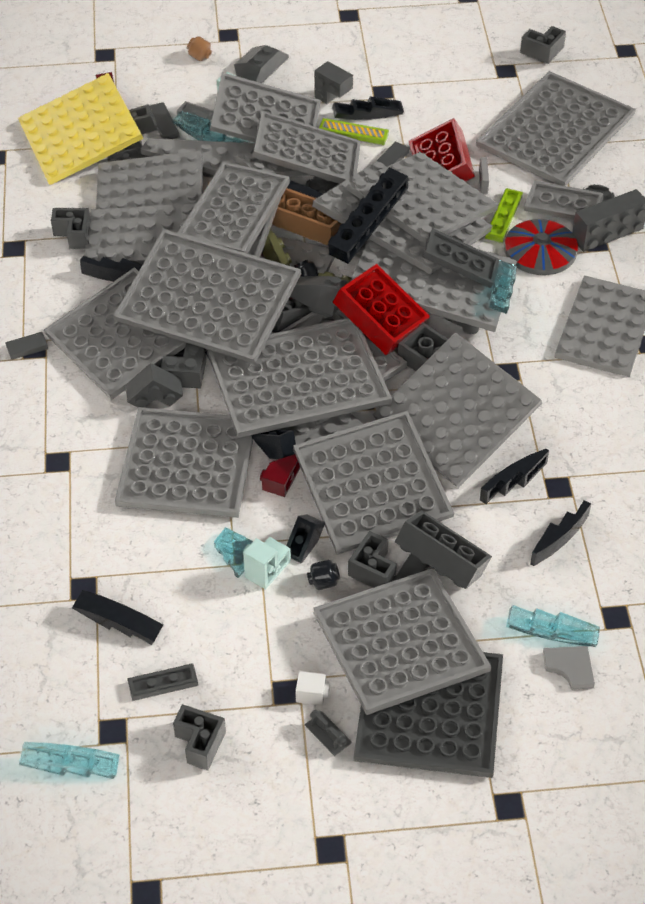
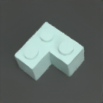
(265, 561)

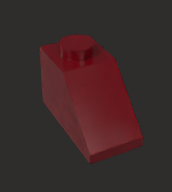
(280, 475)

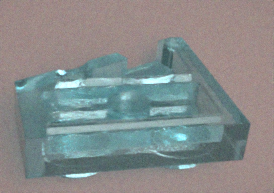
(231, 547)

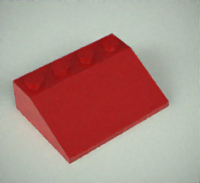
(447, 147)
(380, 308)

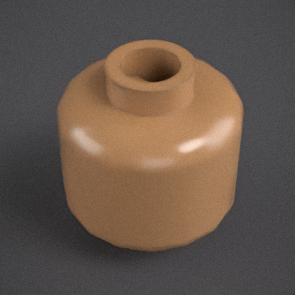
(199, 48)

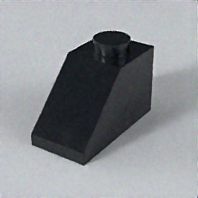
(276, 443)
(304, 536)

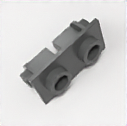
(327, 732)

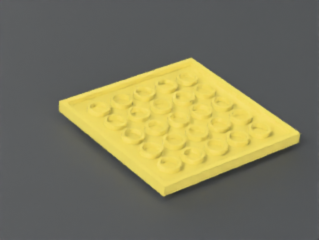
(79, 128)

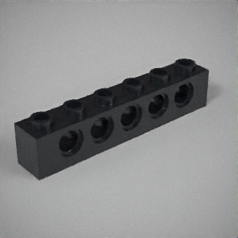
(368, 215)

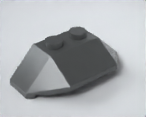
(260, 63)

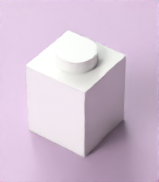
(311, 688)

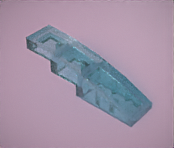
(199, 128)
(503, 287)
(551, 627)
(69, 758)

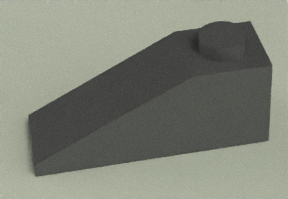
(291, 313)

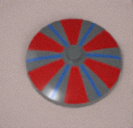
(541, 247)

